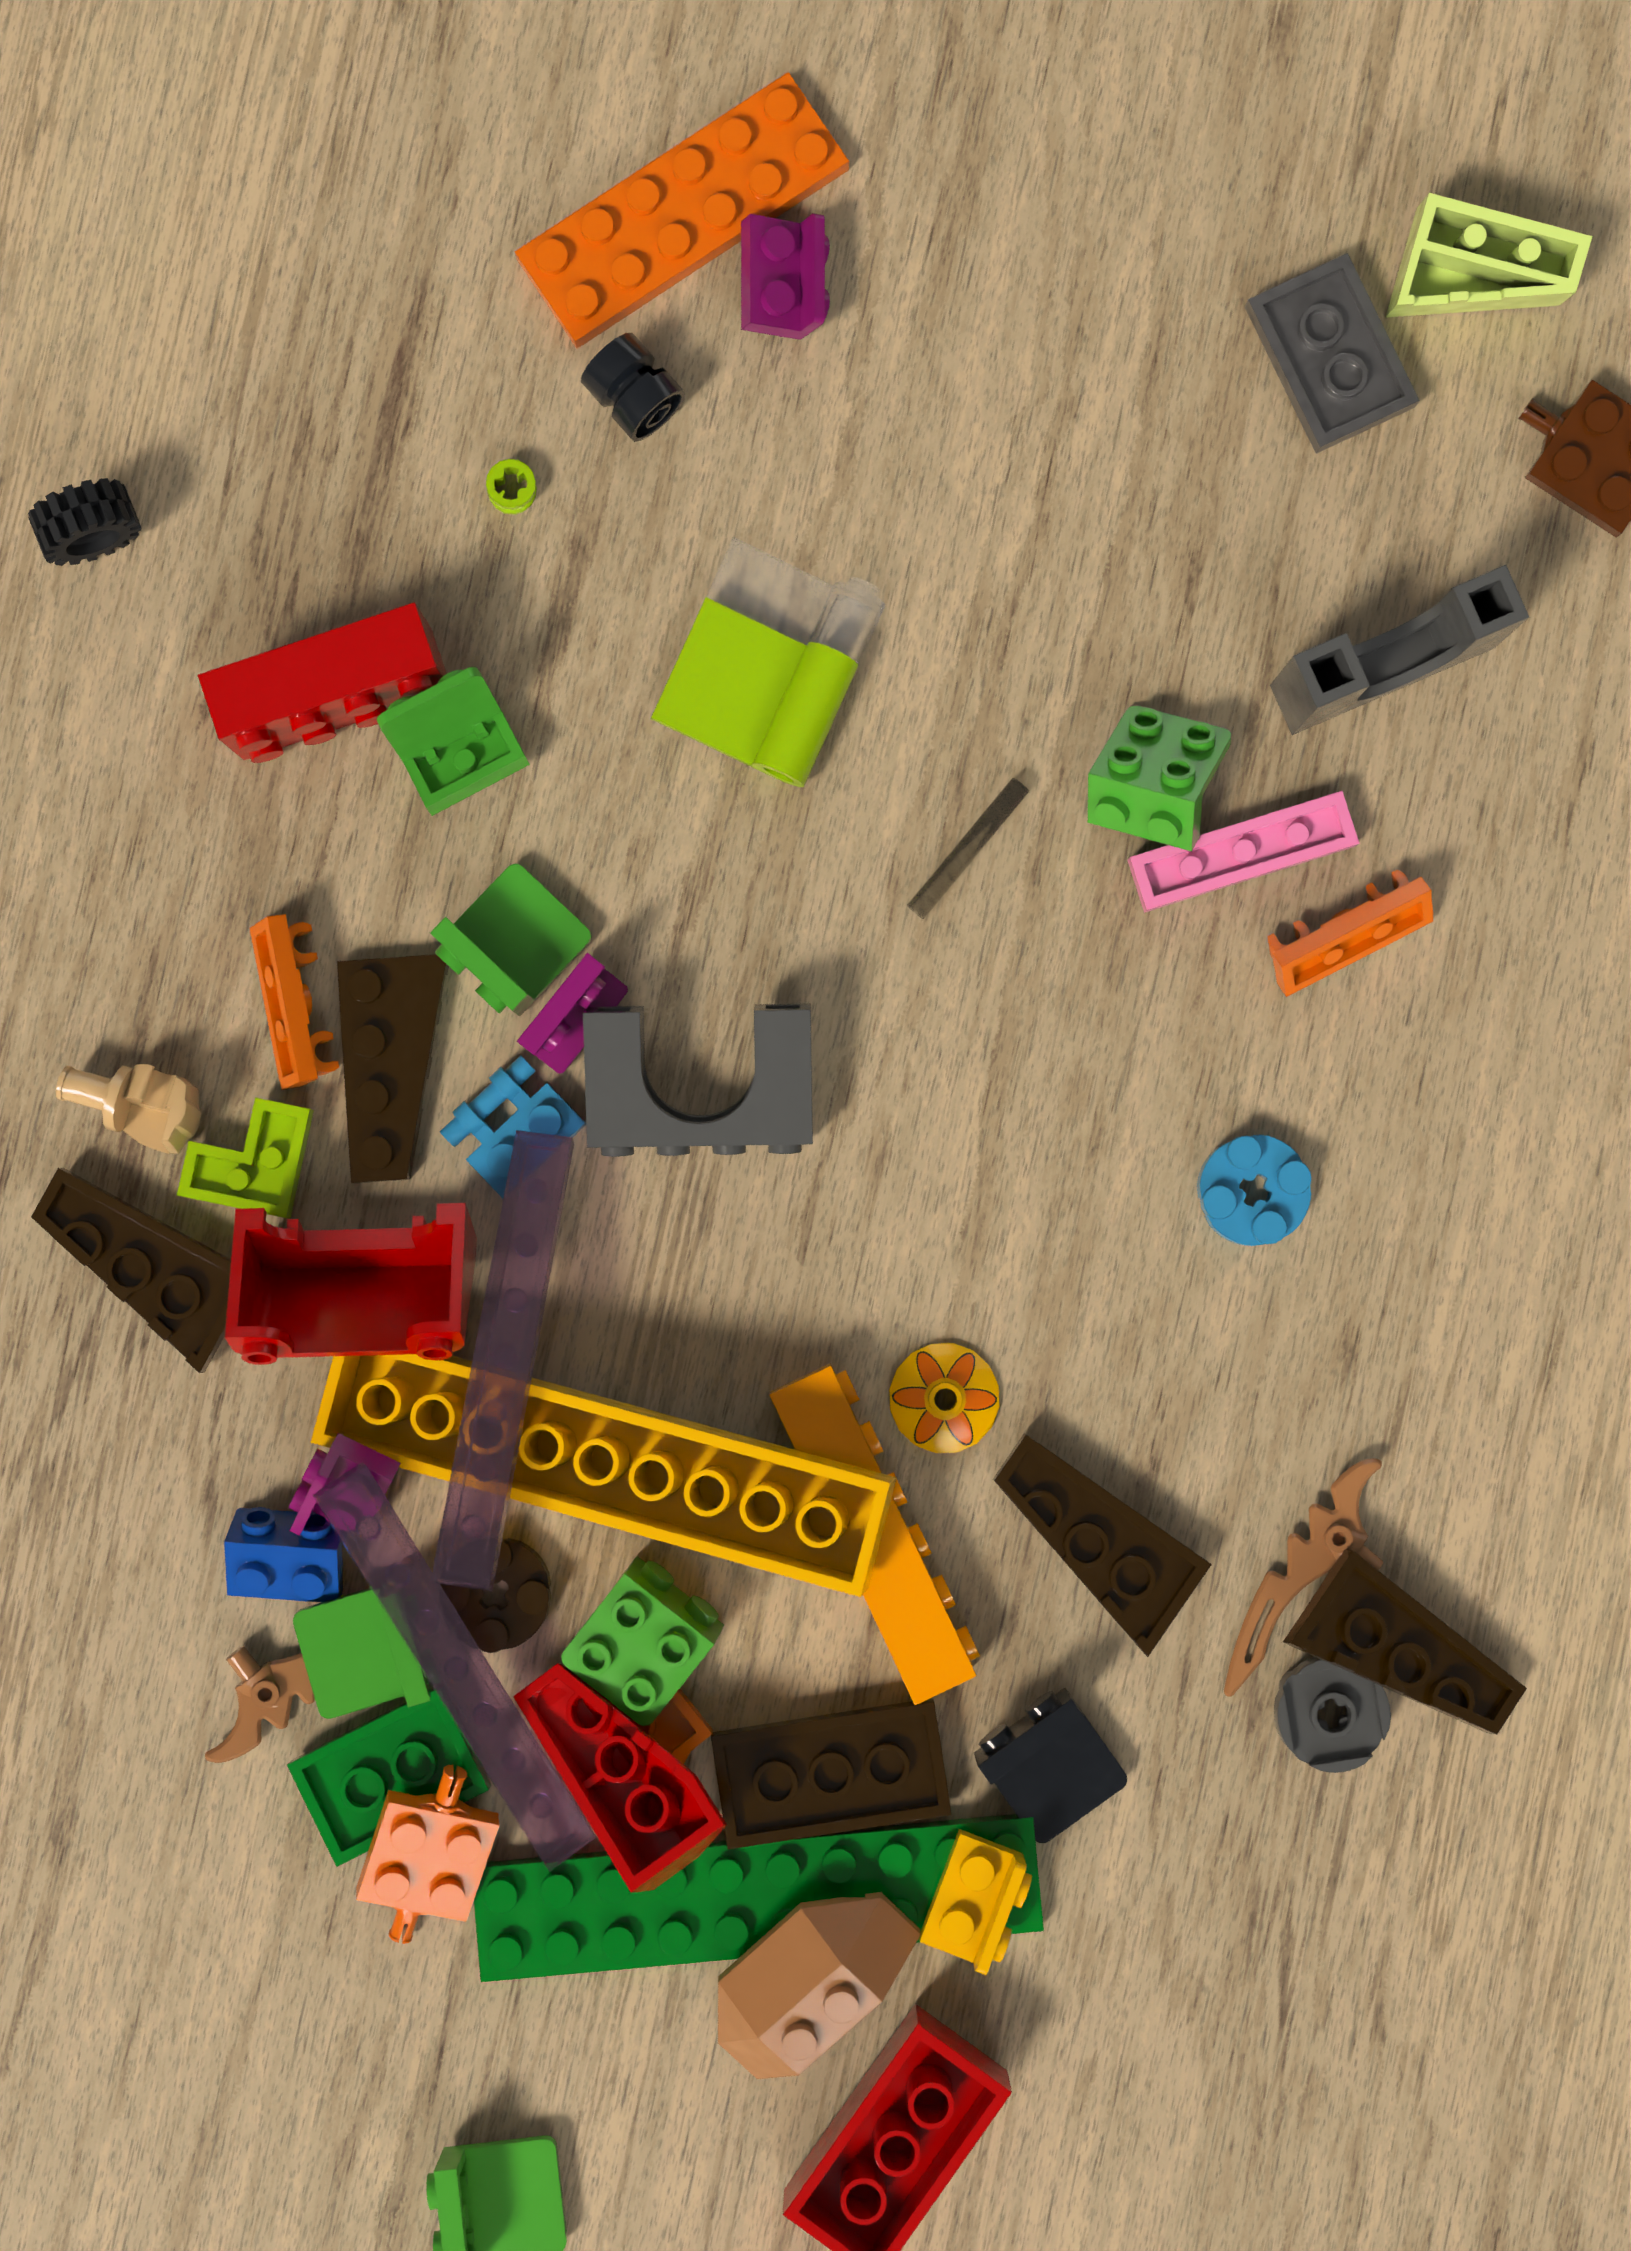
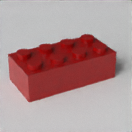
(321, 683)
(897, 2139)

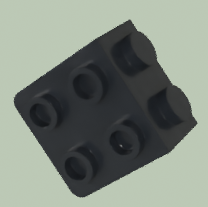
(1050, 1764)

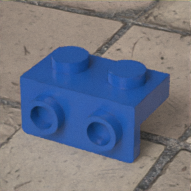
(277, 1564)

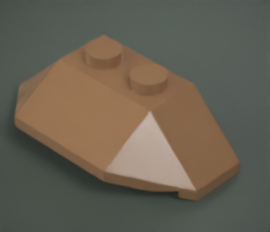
(811, 1981)

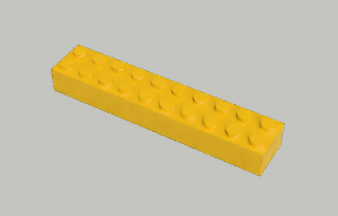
(629, 1469)

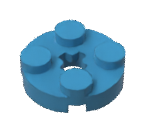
(1285, 1180)

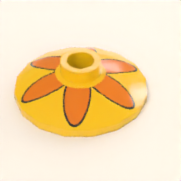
(915, 1389)

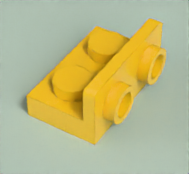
(976, 1900)

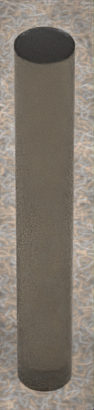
(968, 848)

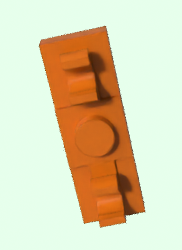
(1351, 933)
(288, 1001)

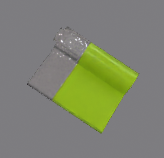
(769, 662)

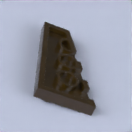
(387, 1047)
(1394, 1641)

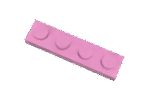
(1244, 851)

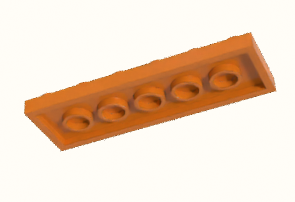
(681, 210)

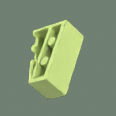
(1483, 261)

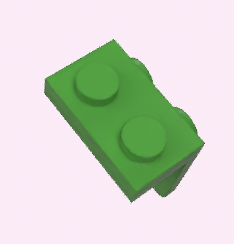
(452, 739)
(1155, 776)
(512, 940)
(643, 1641)
(356, 1656)
(499, 2196)

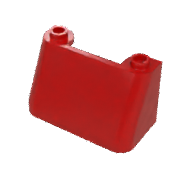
(350, 1288)

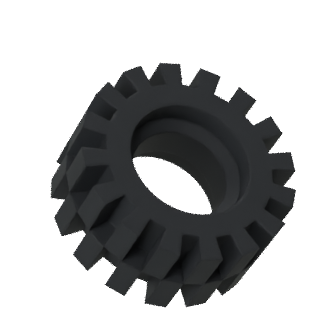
(84, 522)

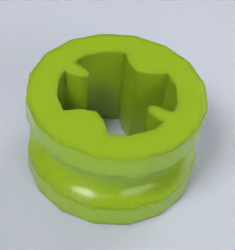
(497, 477)

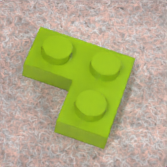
(263, 1173)

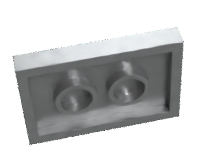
(1331, 353)

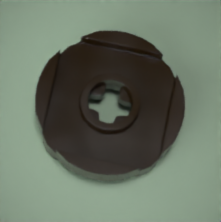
(527, 1596)

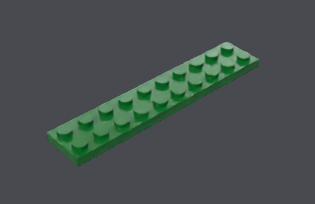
(721, 1902)

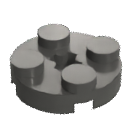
(1309, 1738)

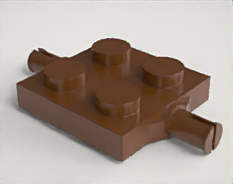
(1586, 456)

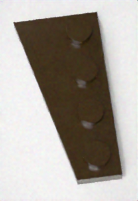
(144, 1262)
(1114, 1550)

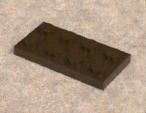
(830, 1773)

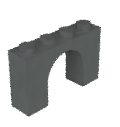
(1344, 676)
(629, 1113)

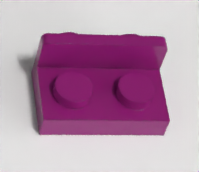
(783, 275)
(557, 1030)
(329, 1466)

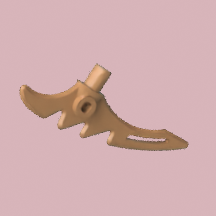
(1306, 1561)
(262, 1694)

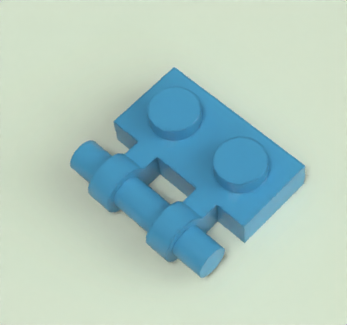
(542, 1113)

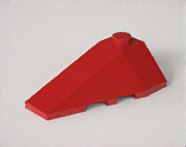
(628, 1786)

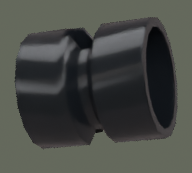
(625, 379)

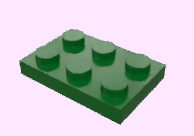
(397, 1752)

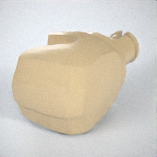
(139, 1100)

